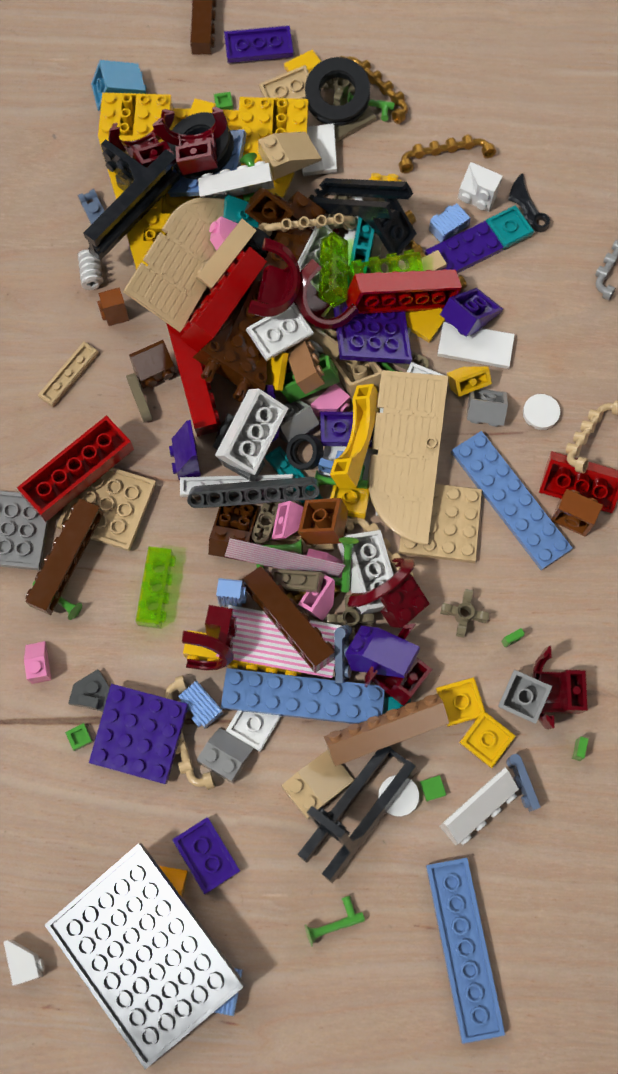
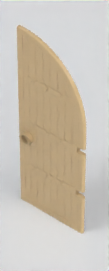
(169, 281)
(408, 451)

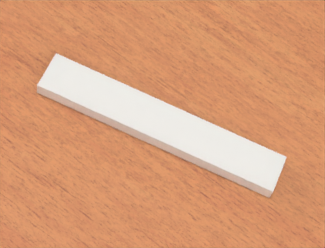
(187, 483)

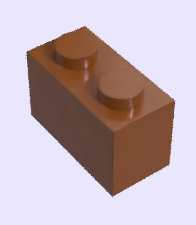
(112, 307)

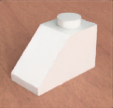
(22, 963)

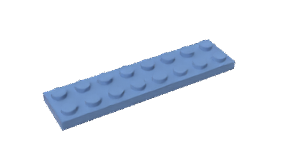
(511, 500)
(301, 697)
(465, 951)

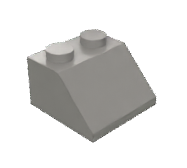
(487, 407)
(297, 420)
(525, 696)
(225, 755)

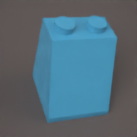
(117, 78)

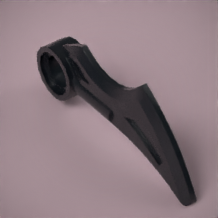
(520, 196)

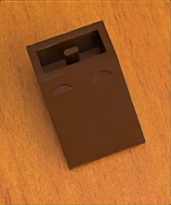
(234, 523)

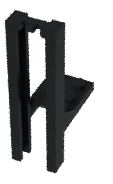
(129, 208)
(392, 227)
(329, 823)

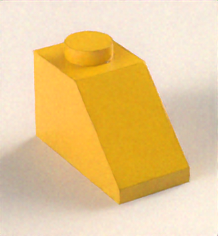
(468, 379)

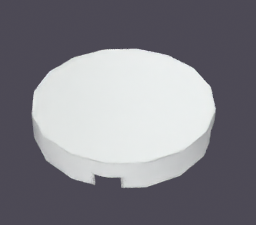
(541, 411)
(405, 802)

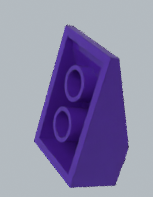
(470, 311)
(185, 452)
(382, 651)

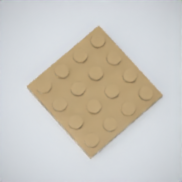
(124, 503)
(452, 526)

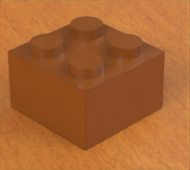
(576, 512)
(323, 521)

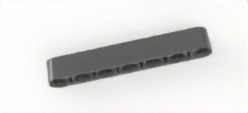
(261, 487)

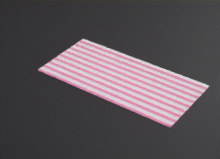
(280, 559)
(263, 644)

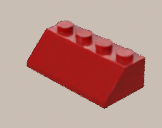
(596, 483)

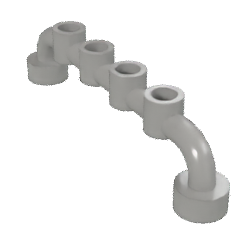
(602, 272)

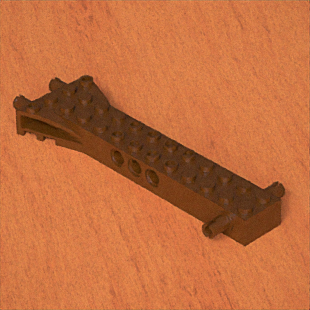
(232, 349)

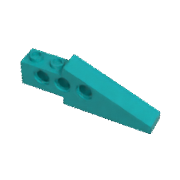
(363, 243)

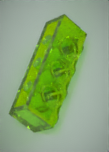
(411, 259)
(334, 271)
(155, 557)

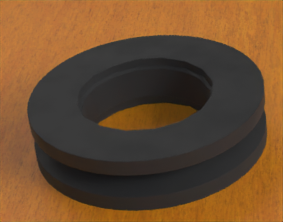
(337, 68)
(200, 123)

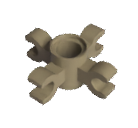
(341, 89)
(480, 616)
(366, 619)

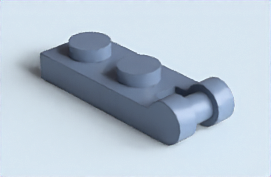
(93, 209)
(341, 644)
(523, 782)

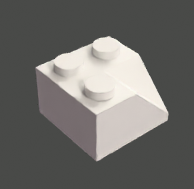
(480, 187)

